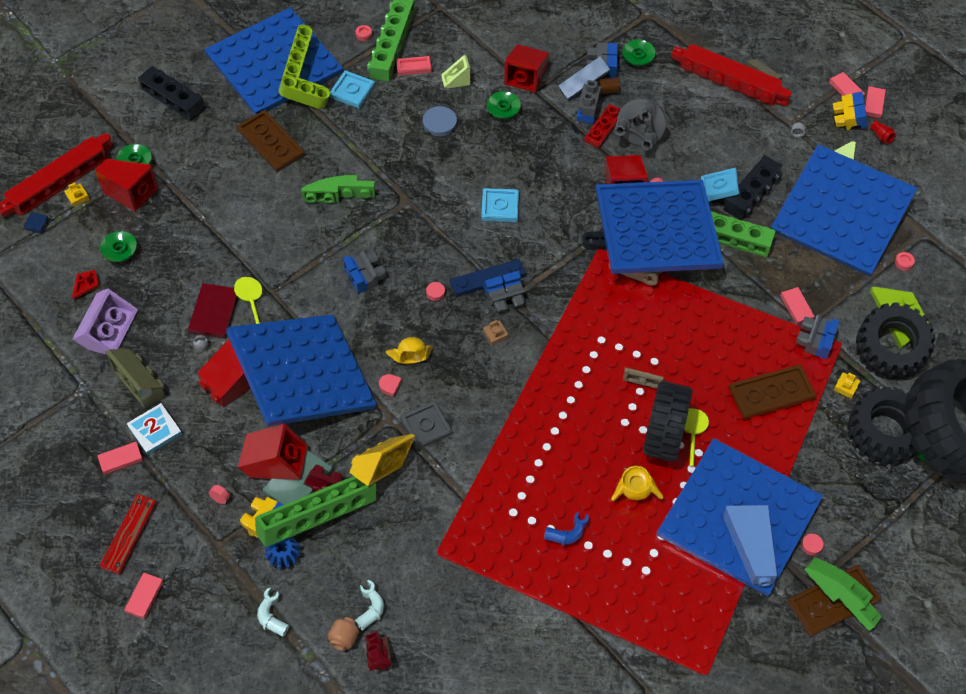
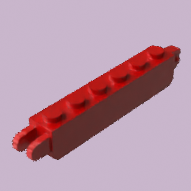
(732, 74)
(56, 176)

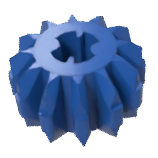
(283, 553)

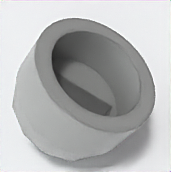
(798, 130)
(200, 343)

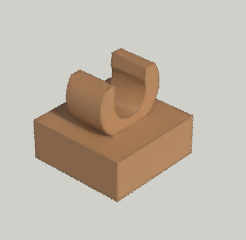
(495, 332)

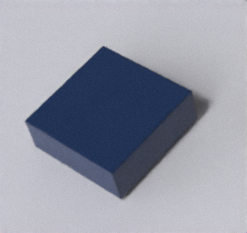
(36, 222)

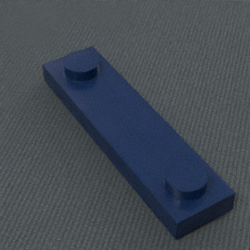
(474, 281)

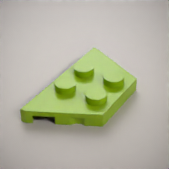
(883, 296)

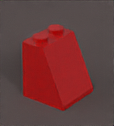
(525, 68)
(625, 169)
(127, 182)
(223, 376)
(273, 454)

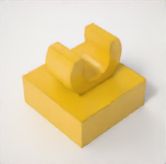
(76, 194)
(847, 385)

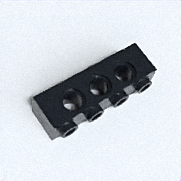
(171, 93)
(753, 187)

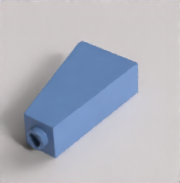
(753, 539)

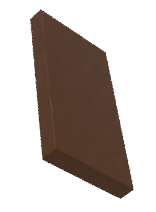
(270, 141)
(772, 392)
(818, 612)

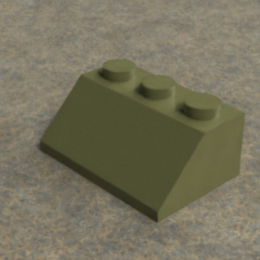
(136, 376)

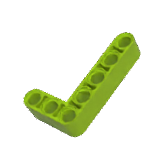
(295, 87)

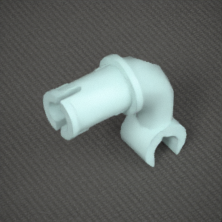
(375, 609)
(267, 619)

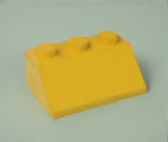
(381, 459)

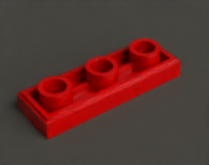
(603, 126)

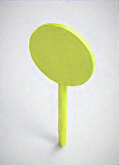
(249, 290)
(695, 424)

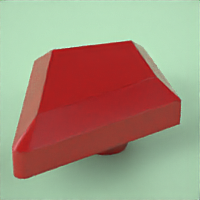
(85, 283)

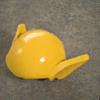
(410, 351)
(636, 484)

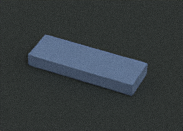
(575, 83)

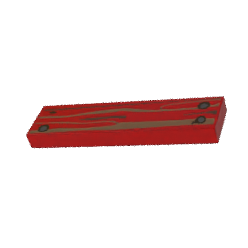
(128, 534)

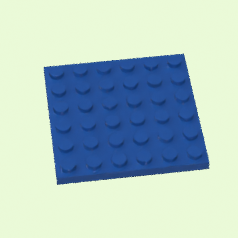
(258, 56)
(844, 210)
(658, 227)
(300, 369)
(734, 479)

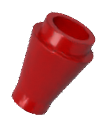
(884, 133)

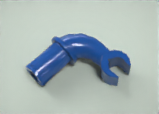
(567, 537)

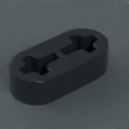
(598, 240)

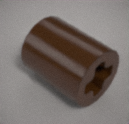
(609, 85)

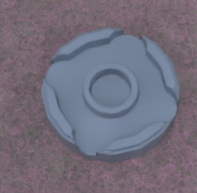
(439, 121)

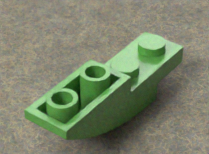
(332, 188)
(841, 585)

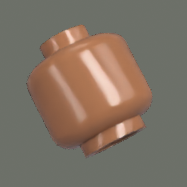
(343, 634)

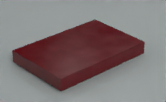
(213, 311)

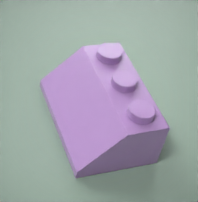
(105, 322)

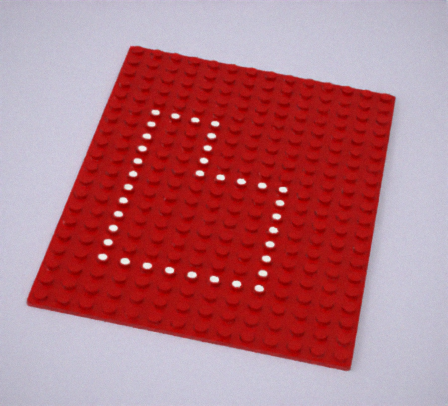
(587, 425)

